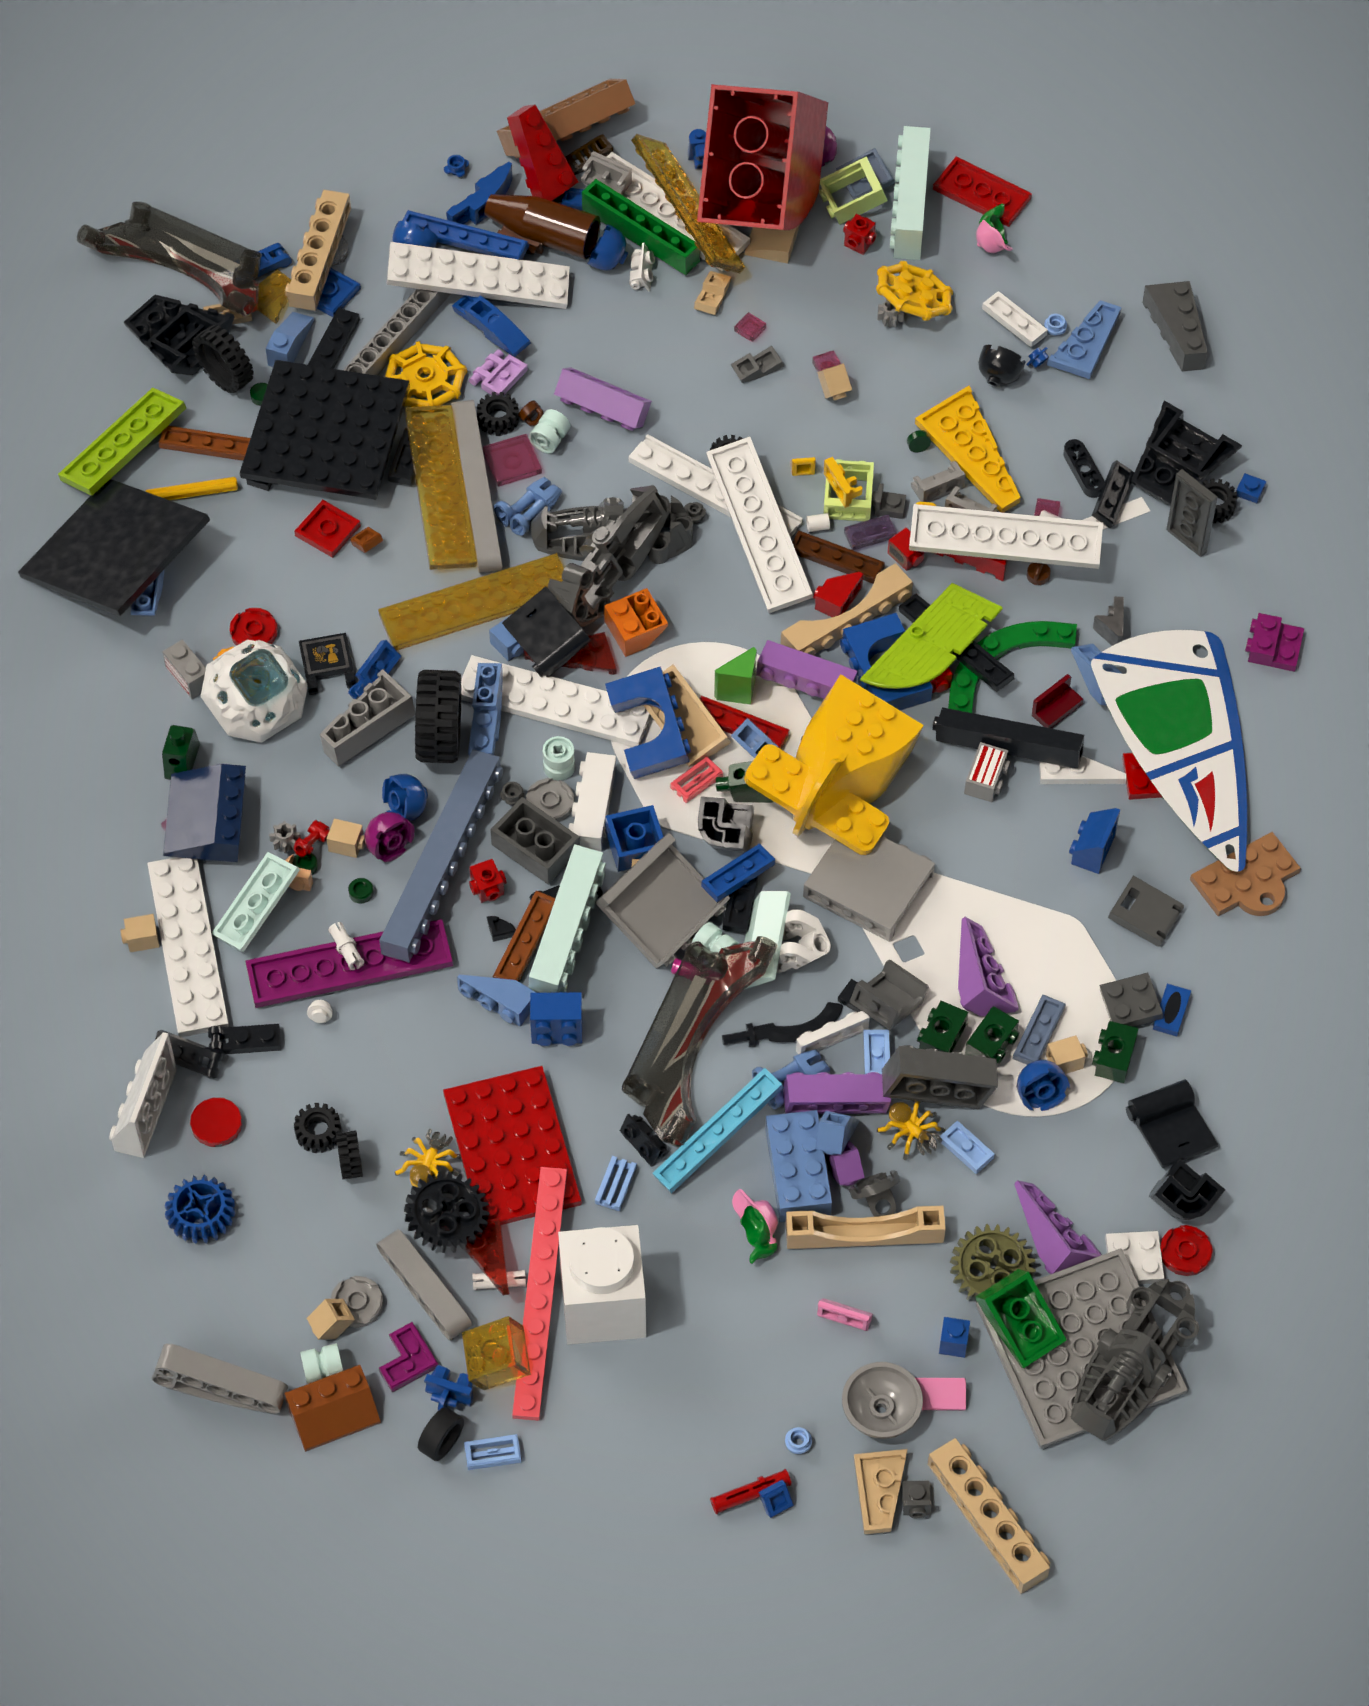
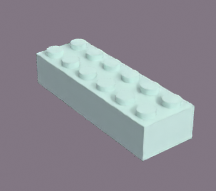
(910, 193)
(568, 921)

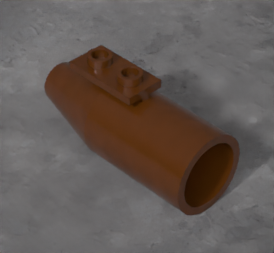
(545, 224)

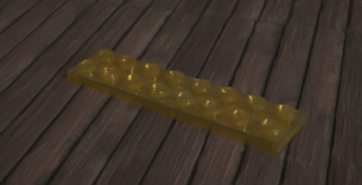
(685, 200)
(440, 487)
(467, 603)

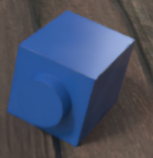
(954, 1337)

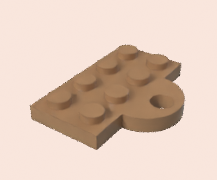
(1263, 877)

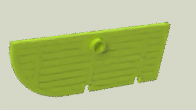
(928, 643)

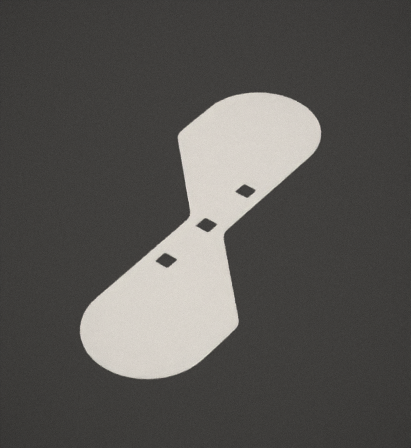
(1034, 944)

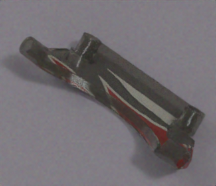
(181, 246)
(692, 1004)

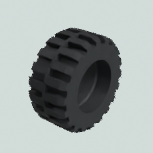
(438, 716)

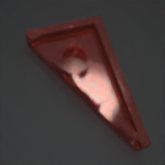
(594, 655)
(490, 1255)

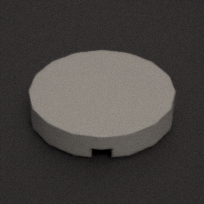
(552, 798)
(362, 1299)

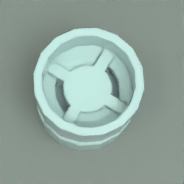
(549, 431)
(558, 758)
(712, 937)
(321, 1364)

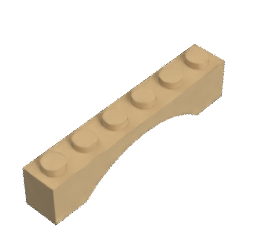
(888, 590)
(820, 1230)

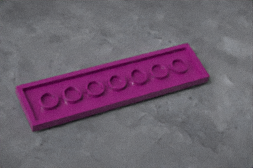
(324, 970)

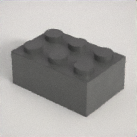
(534, 840)

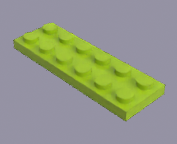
(122, 441)

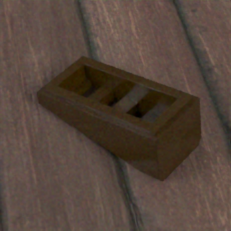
(598, 144)

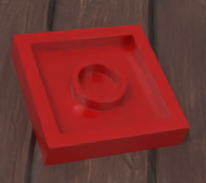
(327, 528)

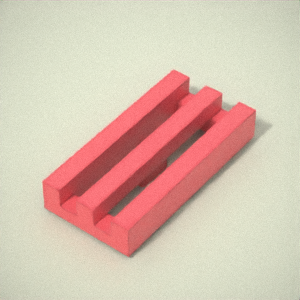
(685, 791)

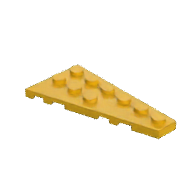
(966, 438)

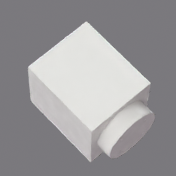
(604, 1301)

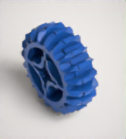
(184, 1221)

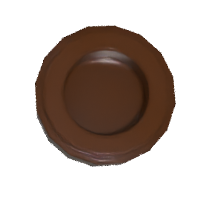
(529, 411)
(1038, 573)

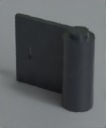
(548, 634)
(1171, 1123)

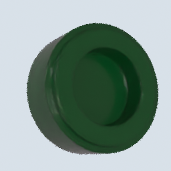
(257, 393)
(918, 441)
(307, 862)
(360, 890)

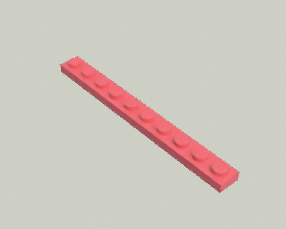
(540, 1290)

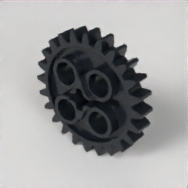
(431, 1196)

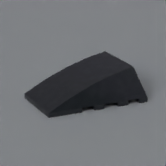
(170, 327)
(1175, 447)

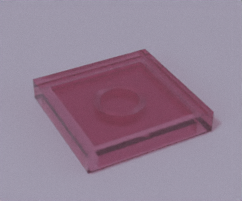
(512, 460)

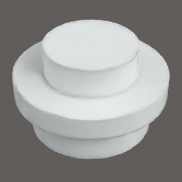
(319, 1011)

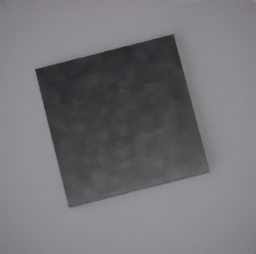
(325, 429)

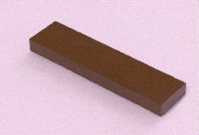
(836, 556)

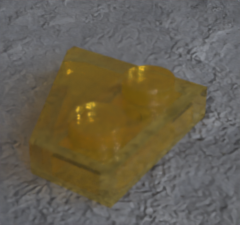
(272, 295)

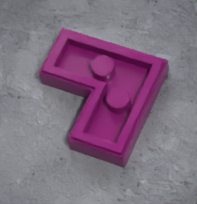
(414, 1358)

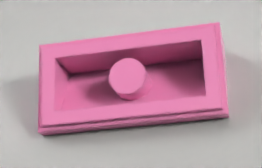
(844, 1314)
(943, 1393)

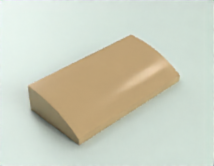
(772, 244)
(700, 727)

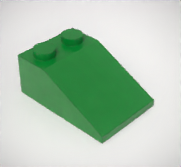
(1021, 1317)

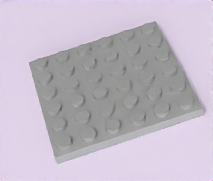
(1085, 1305)

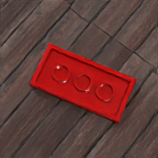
(981, 190)

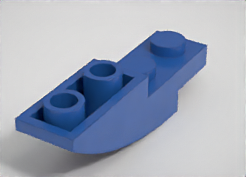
(474, 205)
(493, 323)

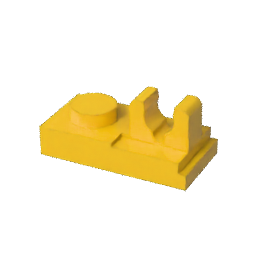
(836, 477)

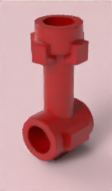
(317, 831)

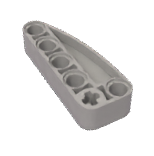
(217, 1380)

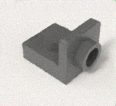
(888, 503)
(916, 1498)

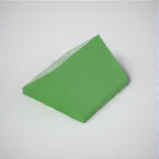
(736, 678)

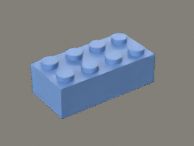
(796, 1164)

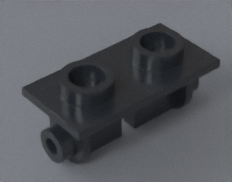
(637, 1133)

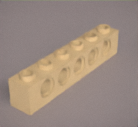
(318, 250)
(1021, 1573)

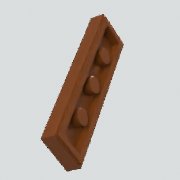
(204, 442)
(525, 938)

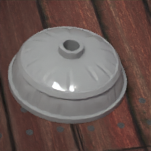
(886, 1387)

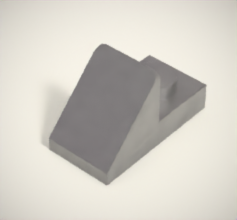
(1111, 626)

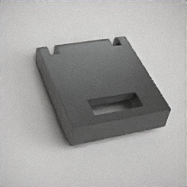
(1149, 914)

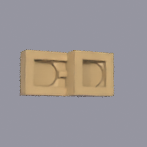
(712, 292)

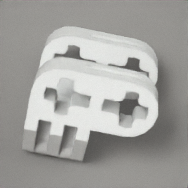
(812, 945)

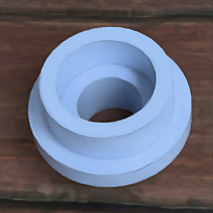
(1055, 324)
(798, 1433)

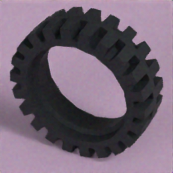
(230, 375)

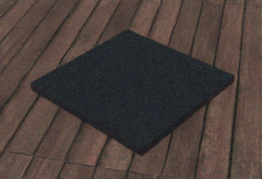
(114, 546)

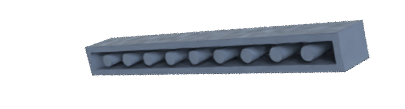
(441, 856)

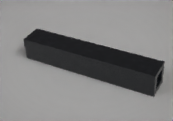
(1018, 738)

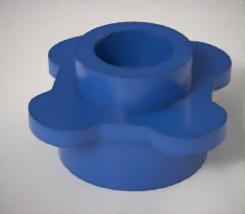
(456, 165)
(1038, 357)

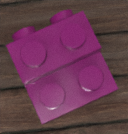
(1274, 642)

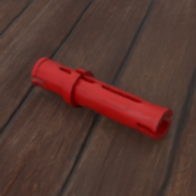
(747, 1492)

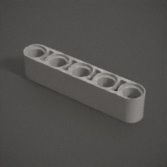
(424, 1284)

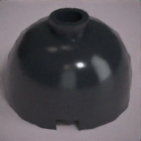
(1000, 365)

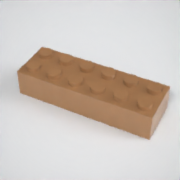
(579, 112)

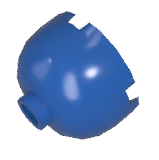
(408, 233)
(609, 250)
(405, 795)
(1042, 1085)

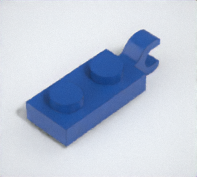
(382, 657)

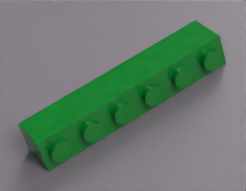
(641, 226)

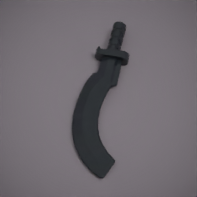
(784, 1033)

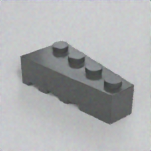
(1177, 317)

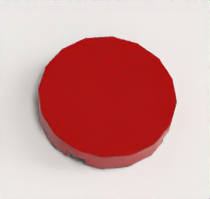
(253, 625)
(216, 1122)
(1186, 1250)

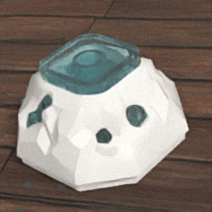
(251, 708)

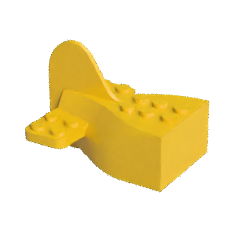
(840, 766)

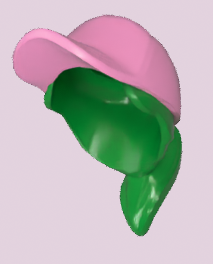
(991, 232)
(759, 1223)

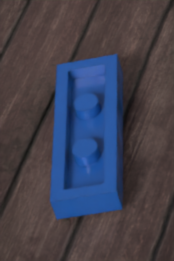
(738, 872)

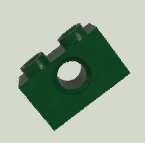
(947, 1018)
(996, 1025)
(1115, 1065)

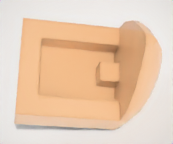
(302, 880)

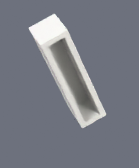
(594, 799)

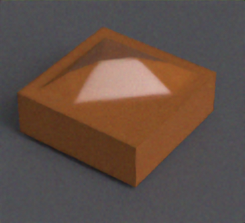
(366, 539)

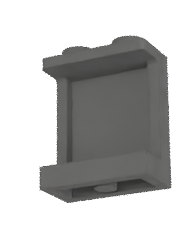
(889, 995)

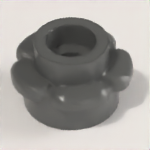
(696, 516)
(509, 788)

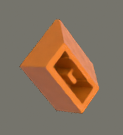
(634, 621)

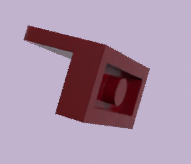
(1056, 703)

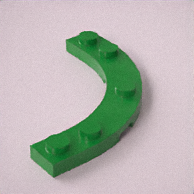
(998, 643)

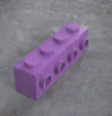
(603, 398)
(800, 669)
(835, 1093)

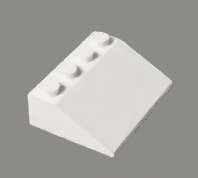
(144, 1099)

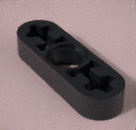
(1084, 458)

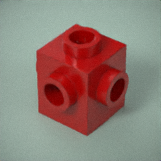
(859, 234)
(487, 881)

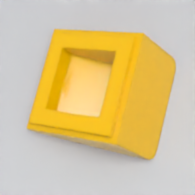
(803, 466)

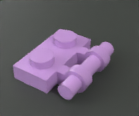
(504, 375)

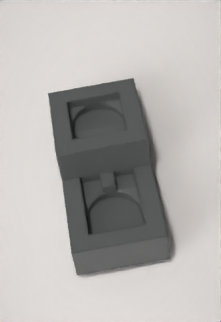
(757, 366)

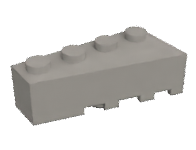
(367, 719)

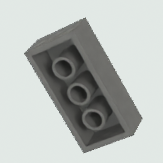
(939, 1077)

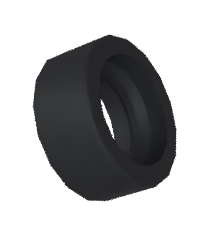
(440, 1434)

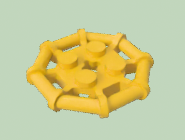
(915, 290)
(435, 367)

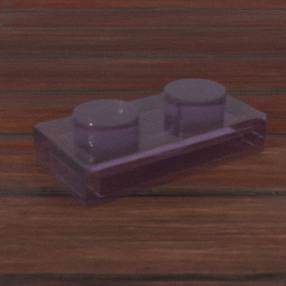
(869, 532)

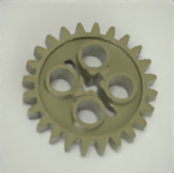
(1001, 1245)

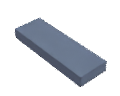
(1039, 1030)

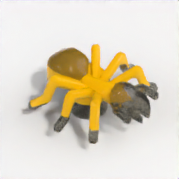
(909, 1128)
(427, 1162)

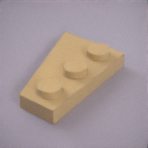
(878, 1487)

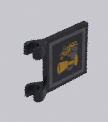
(325, 658)

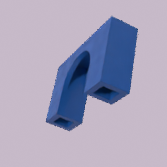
(868, 639)
(668, 747)

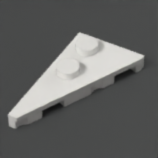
(1087, 773)

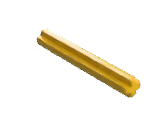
(196, 488)

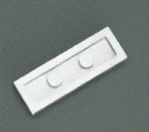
(1014, 319)
(833, 1032)

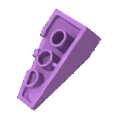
(980, 974)
(1052, 1233)

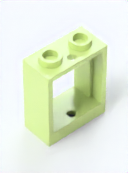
(848, 176)
(858, 509)

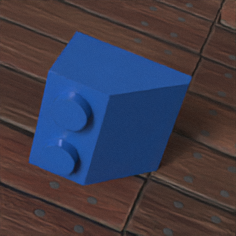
(1095, 839)

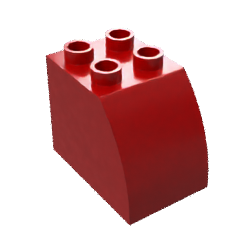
(761, 157)

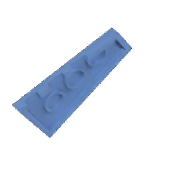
(1085, 345)

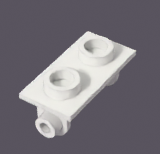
(643, 262)

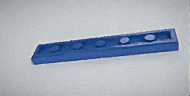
(470, 237)

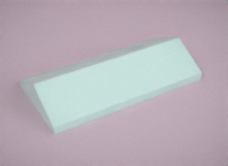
(255, 902)
(768, 920)

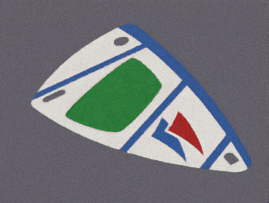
(1183, 730)

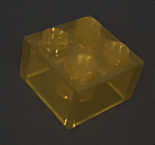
(496, 1353)

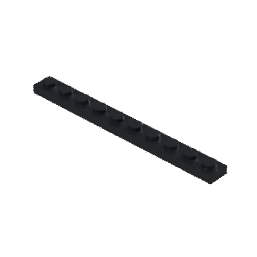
(327, 353)

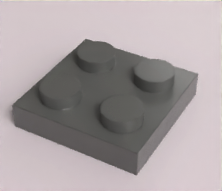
(1131, 1000)

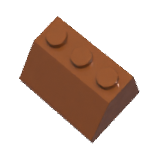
(332, 1408)

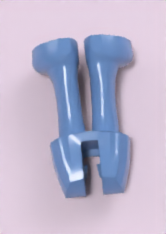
(539, 493)
(805, 1063)

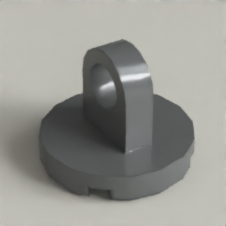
(875, 1189)

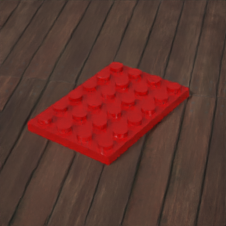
(504, 1138)

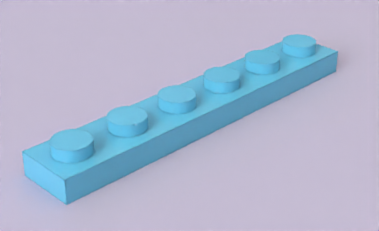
(718, 1130)

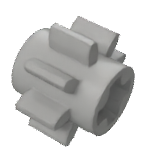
(888, 314)
(284, 836)

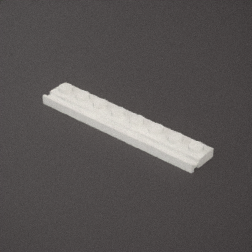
(690, 476)

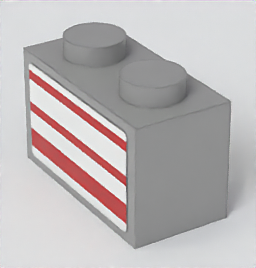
(185, 668)
(986, 772)

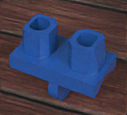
(697, 147)
(448, 1392)

